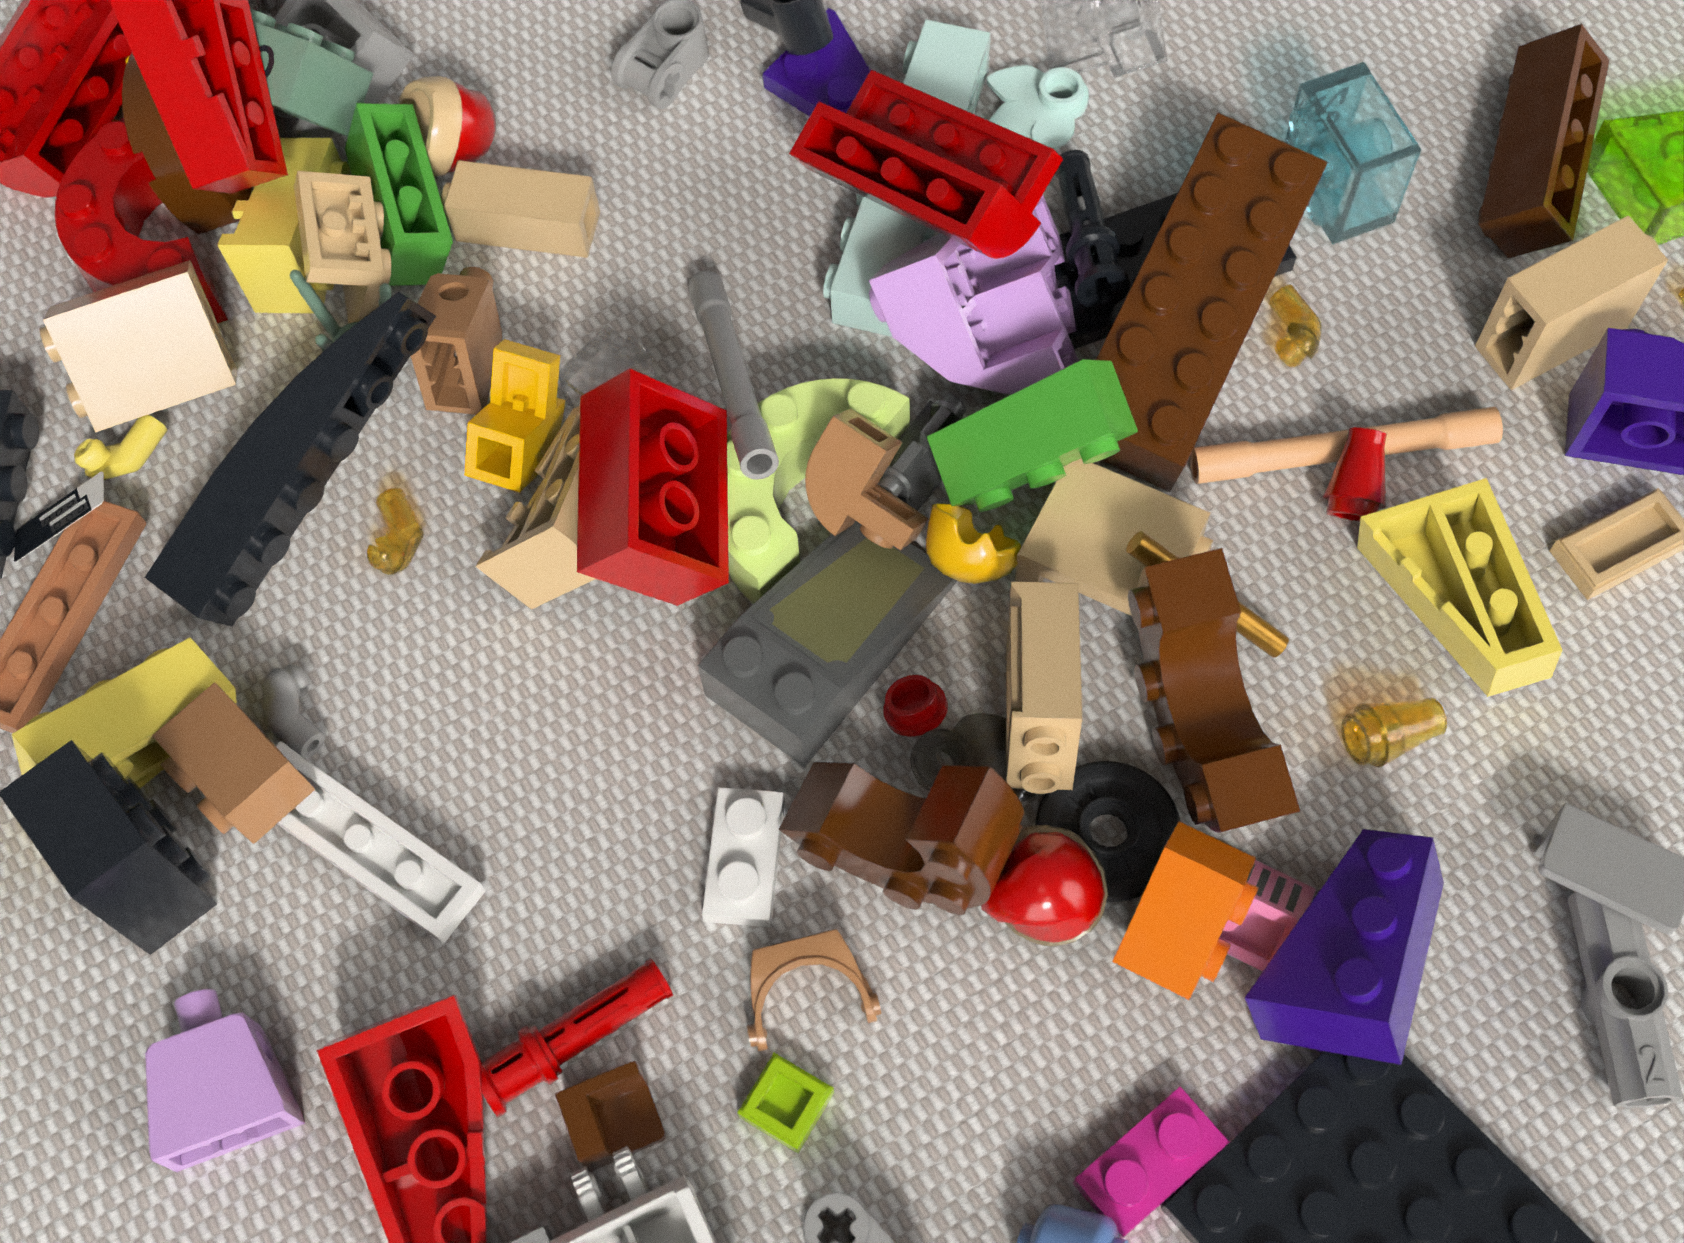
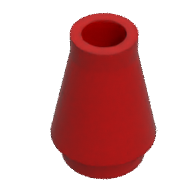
(1359, 476)

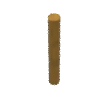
(1249, 623)

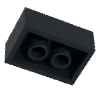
(110, 846)

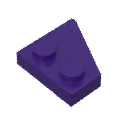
(826, 76)

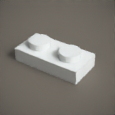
(743, 857)

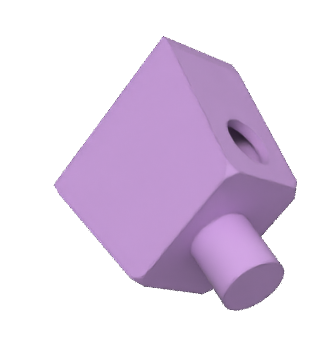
(213, 1086)

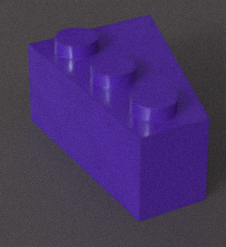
(1356, 954)

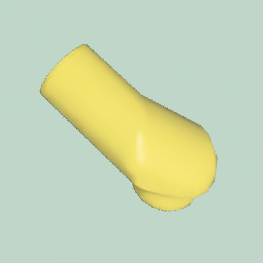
(124, 456)

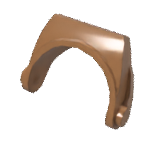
(816, 949)

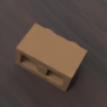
(232, 764)

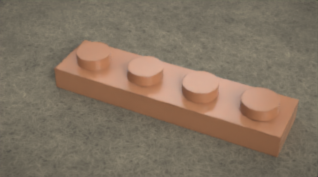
(61, 608)

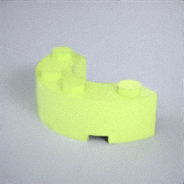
(759, 539)

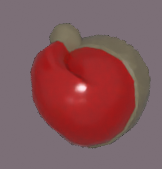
(1049, 887)

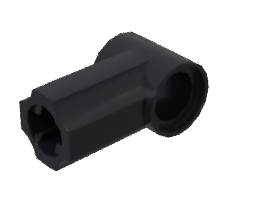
(799, 22)

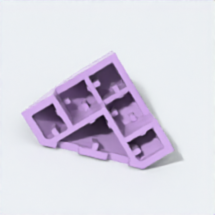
(979, 315)

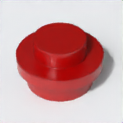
(914, 706)

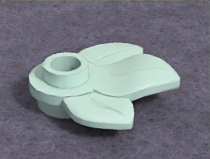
(1039, 102)

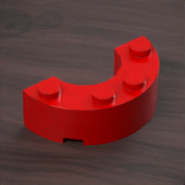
(103, 212)

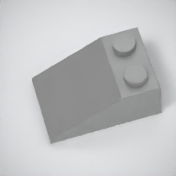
(351, 27)

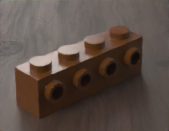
(1544, 143)

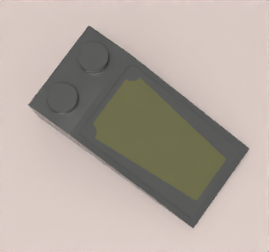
(821, 639)

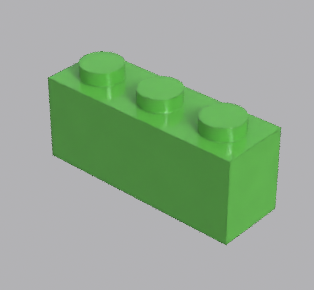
(391, 151)
(1033, 435)

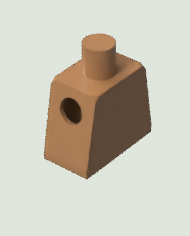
(463, 325)

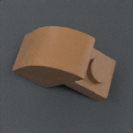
(845, 480)

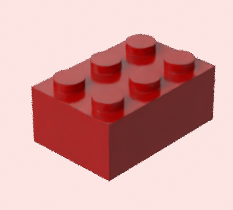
(652, 489)

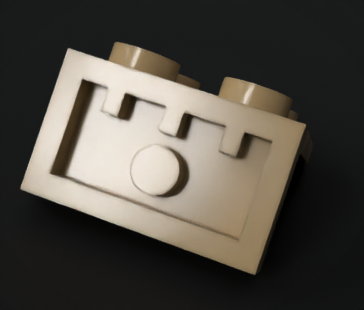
(342, 237)

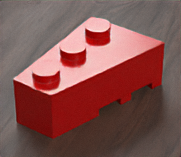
(207, 88)

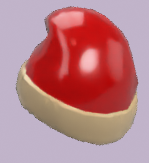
(452, 121)

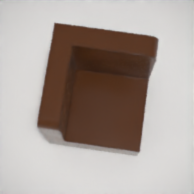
(610, 1114)

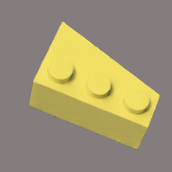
(268, 233)
(1465, 583)
(125, 713)

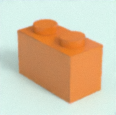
(1185, 910)

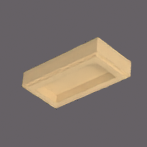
(1621, 544)

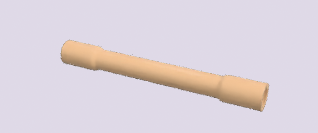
(1246, 458)

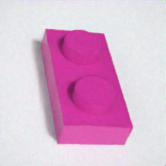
(1151, 1162)

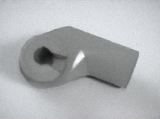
(281, 710)

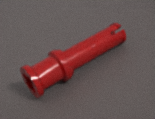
(541, 1052)

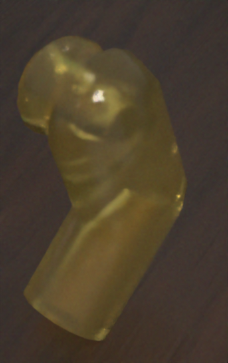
(402, 537)

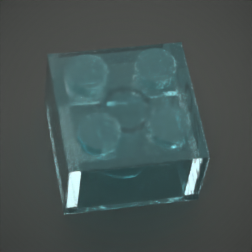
(1366, 148)

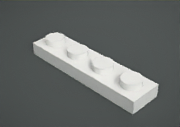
(380, 853)

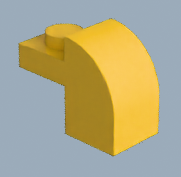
(520, 420)

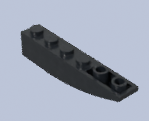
(282, 466)

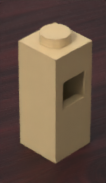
(521, 208)

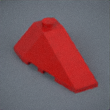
(416, 1121)

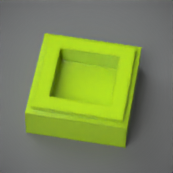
(786, 1102)

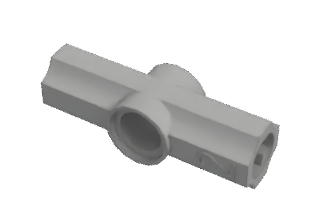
(1631, 1040)

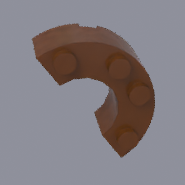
(147, 134)
(1199, 697)
(911, 846)

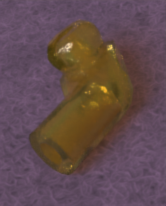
(1302, 325)

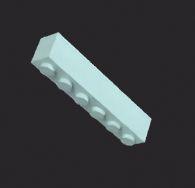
(948, 65)

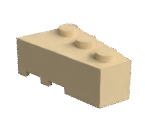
(541, 549)

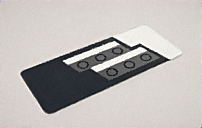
(59, 516)

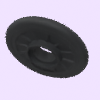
(1131, 797)

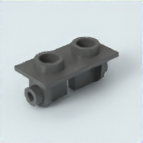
(913, 470)

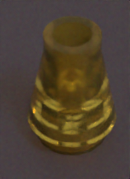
(1389, 729)

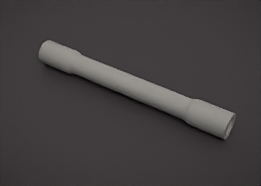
(748, 430)

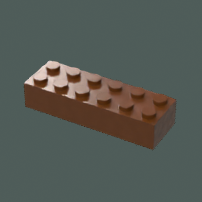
(1203, 290)

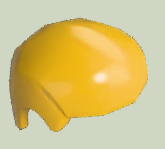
(965, 553)

